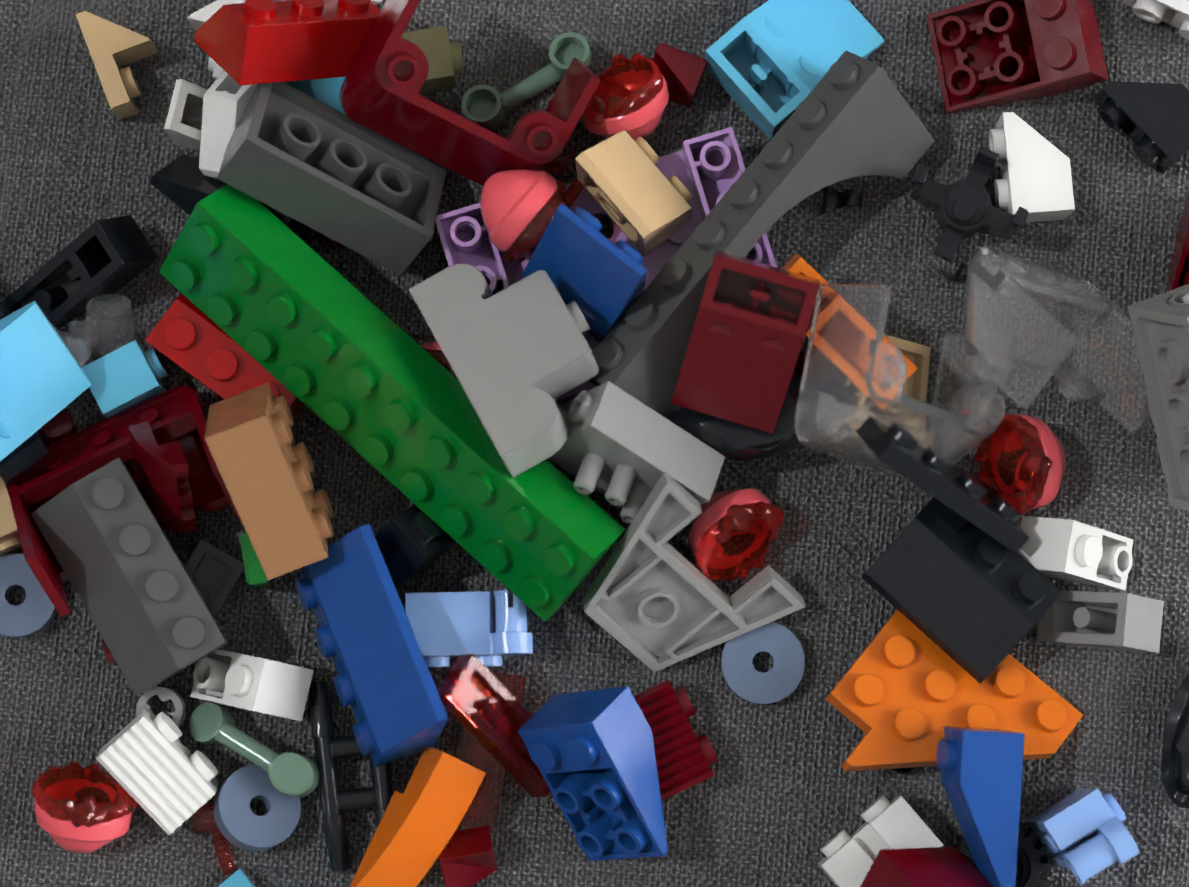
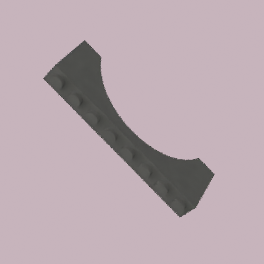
(841, 131)

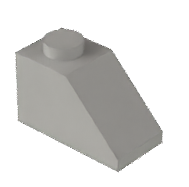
(1103, 621)

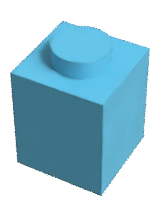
(125, 377)

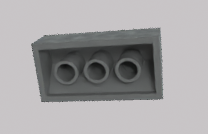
(334, 175)
(128, 576)

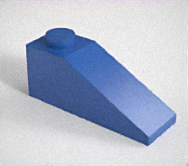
(984, 788)

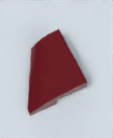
(163, 479)

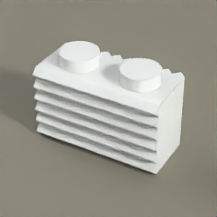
(159, 769)

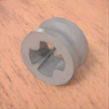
(164, 695)

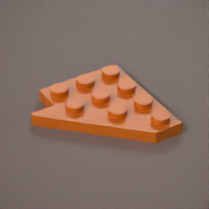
(910, 689)

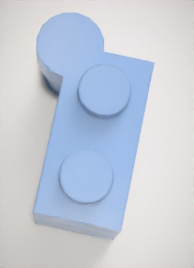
(469, 624)
(1085, 833)

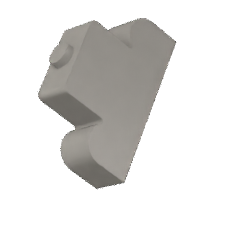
(510, 355)

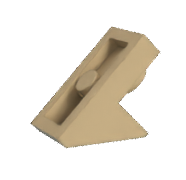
(110, 49)

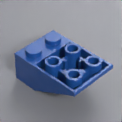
(589, 269)
(601, 771)

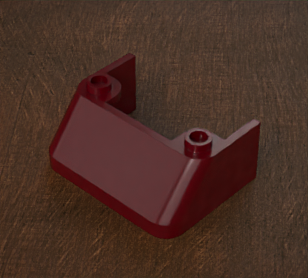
(385, 98)
(172, 417)

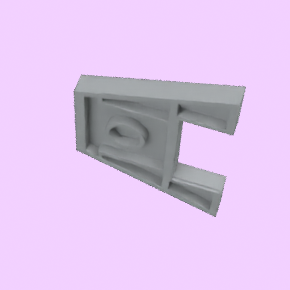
(662, 602)

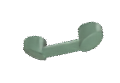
(490, 108)
(288, 772)

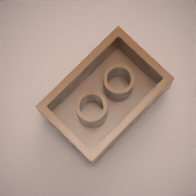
(269, 480)

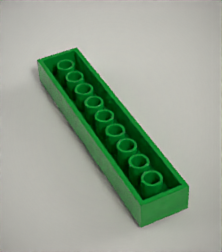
(385, 398)

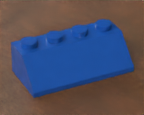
(372, 649)

